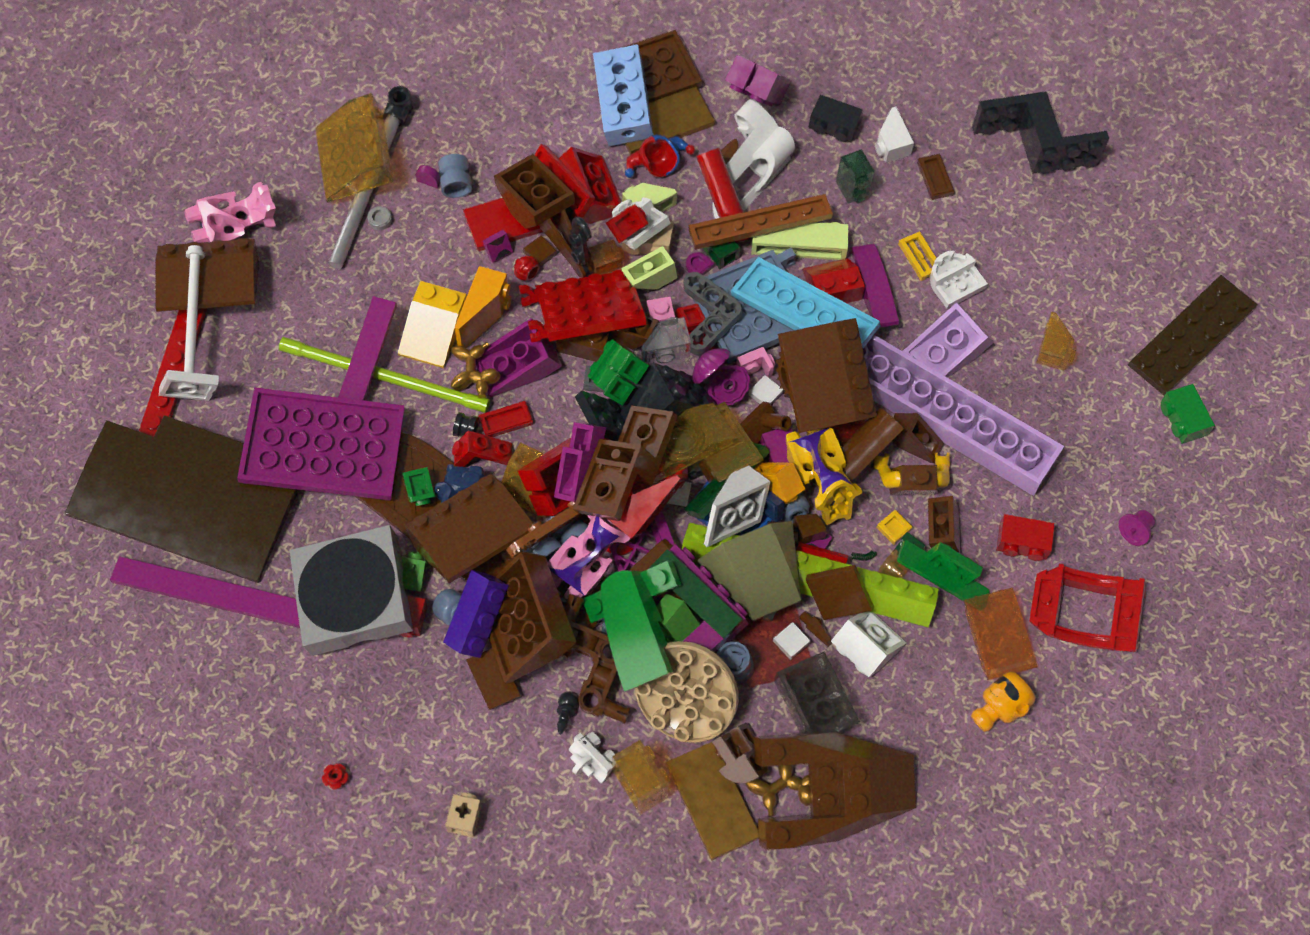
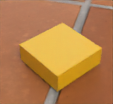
(894, 527)

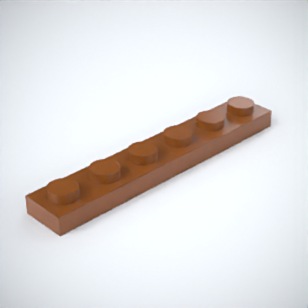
(760, 221)

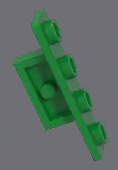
(944, 568)

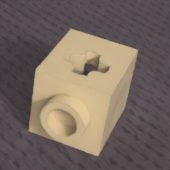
(467, 825)

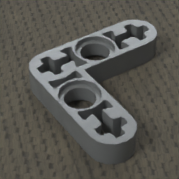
(717, 310)

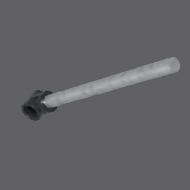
(394, 116)

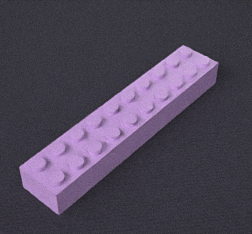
(960, 417)

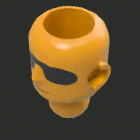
(1005, 700)

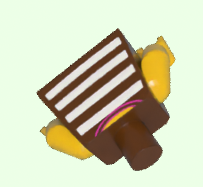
(914, 478)

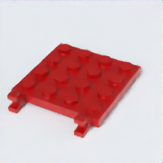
(584, 306)

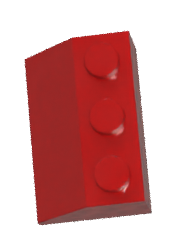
(595, 176)

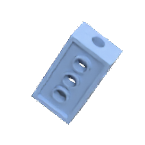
(623, 95)

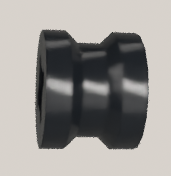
(464, 423)

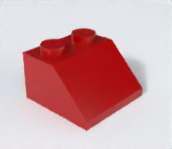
(838, 279)

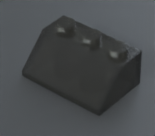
(816, 696)

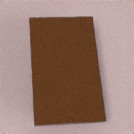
(490, 680)

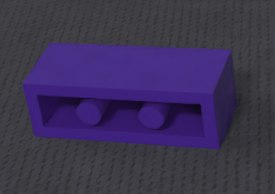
(475, 614)

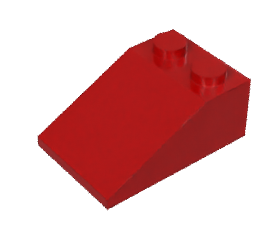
(646, 505)

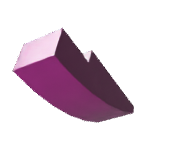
(576, 459)

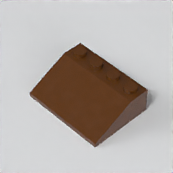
(225, 276)
(827, 375)
(468, 528)
(531, 619)

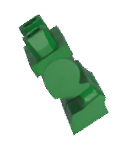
(613, 369)

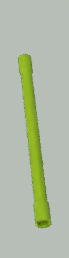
(466, 399)

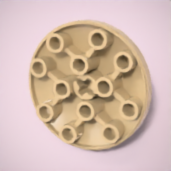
(694, 698)

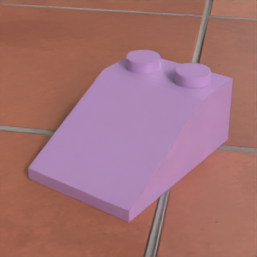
(950, 342)

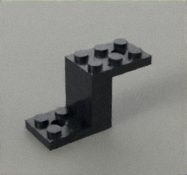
(1039, 132)
(657, 389)

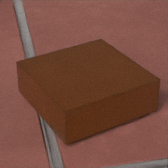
(541, 250)

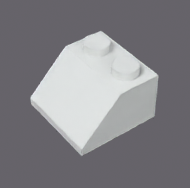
(867, 642)

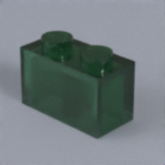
(854, 176)

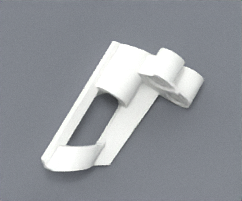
(764, 150)

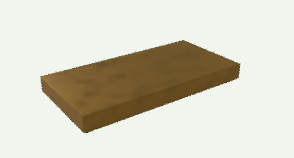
(677, 116)
(712, 801)

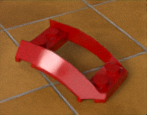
(1126, 613)

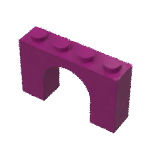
(704, 634)

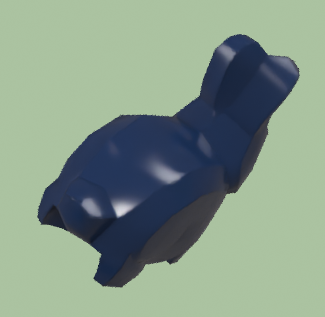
(456, 480)

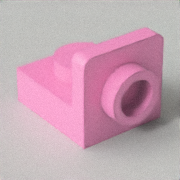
(755, 359)

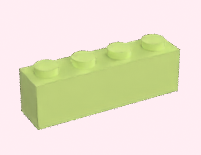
(807, 241)

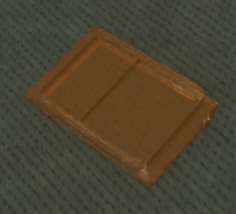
(999, 633)

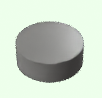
(379, 218)

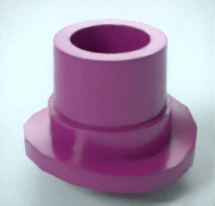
(1137, 527)

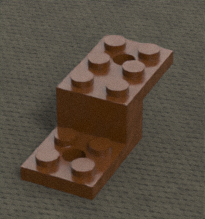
(625, 462)

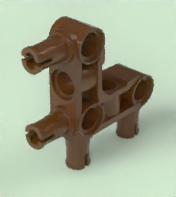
(603, 671)

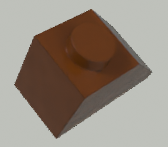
(917, 437)

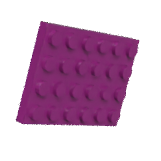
(321, 444)

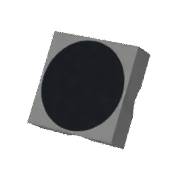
(350, 590)

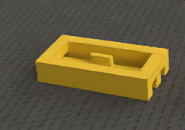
(911, 258)

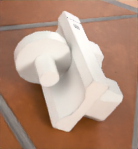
(589, 759)

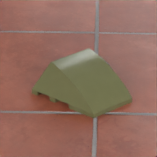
(758, 569)

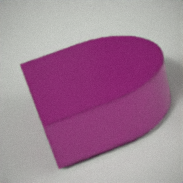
(428, 176)
(698, 263)

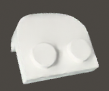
(655, 219)
(955, 278)

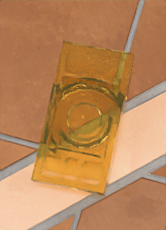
(695, 435)

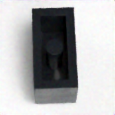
(835, 118)

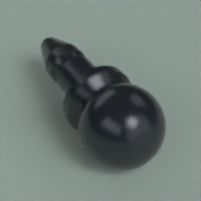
(567, 704)

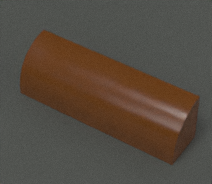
(868, 442)

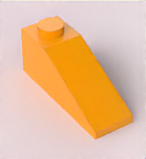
(783, 479)

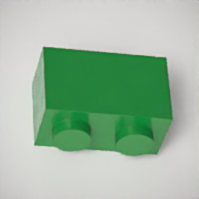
(1187, 414)

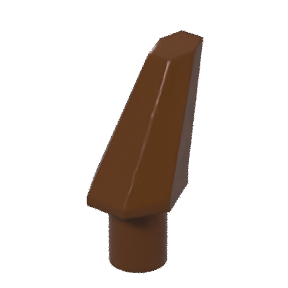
(816, 627)

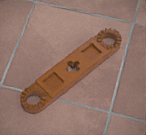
(541, 531)

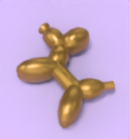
(466, 377)
(786, 779)

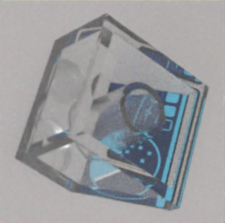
(668, 344)

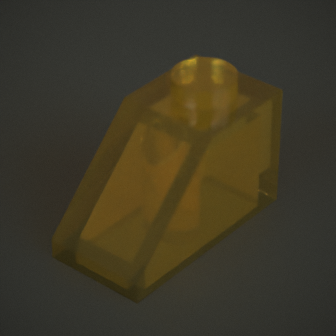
(1056, 344)

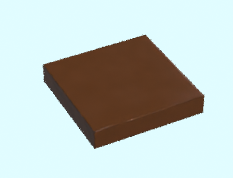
(839, 592)

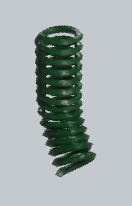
(868, 554)

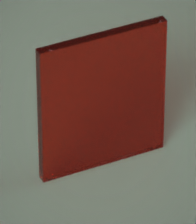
(766, 655)

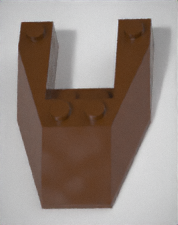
(849, 786)

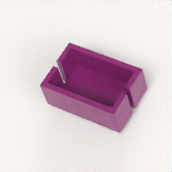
(757, 81)

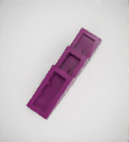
(877, 290)

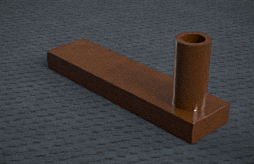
(758, 422)

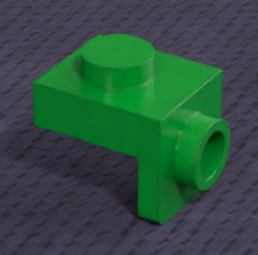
(418, 486)

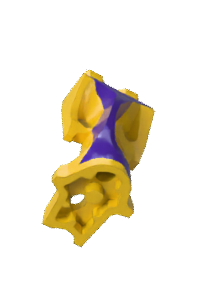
(828, 471)

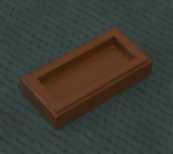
(935, 176)

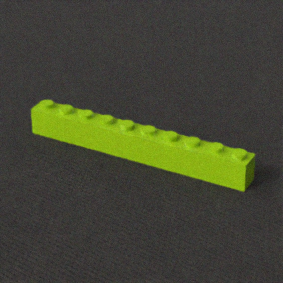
(889, 594)

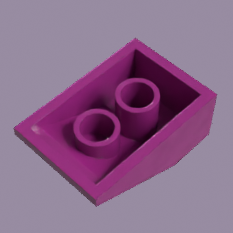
(518, 359)

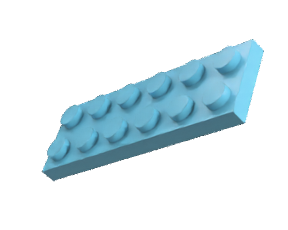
(796, 301)

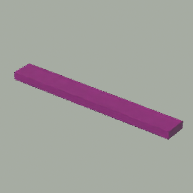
(206, 591)

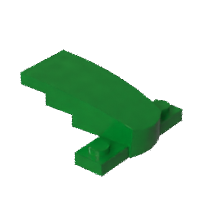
(633, 621)

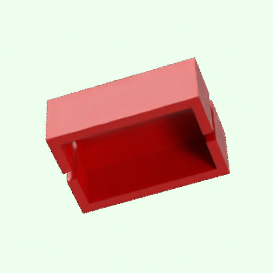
(541, 479)

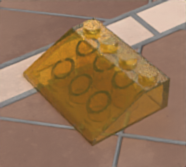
(353, 149)

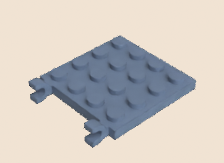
(754, 327)

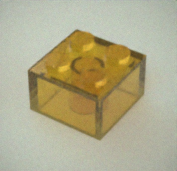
(640, 776)

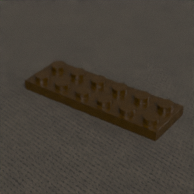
(1192, 335)

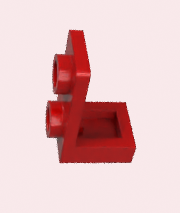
(481, 446)

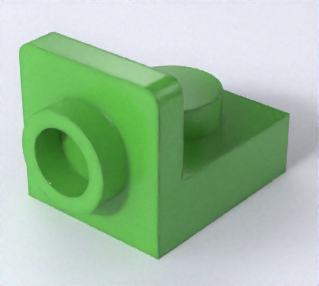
(413, 570)

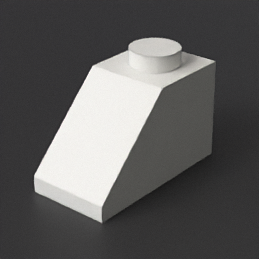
(894, 139)

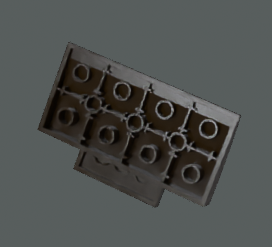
(181, 496)

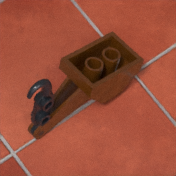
(536, 196)

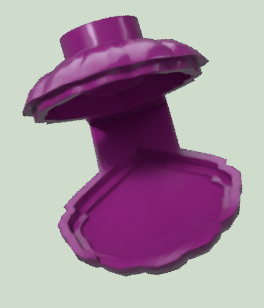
(712, 366)

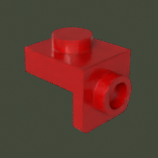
(627, 222)

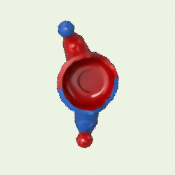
(658, 155)

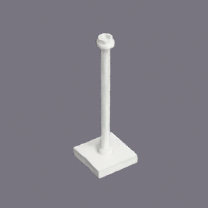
(187, 383)

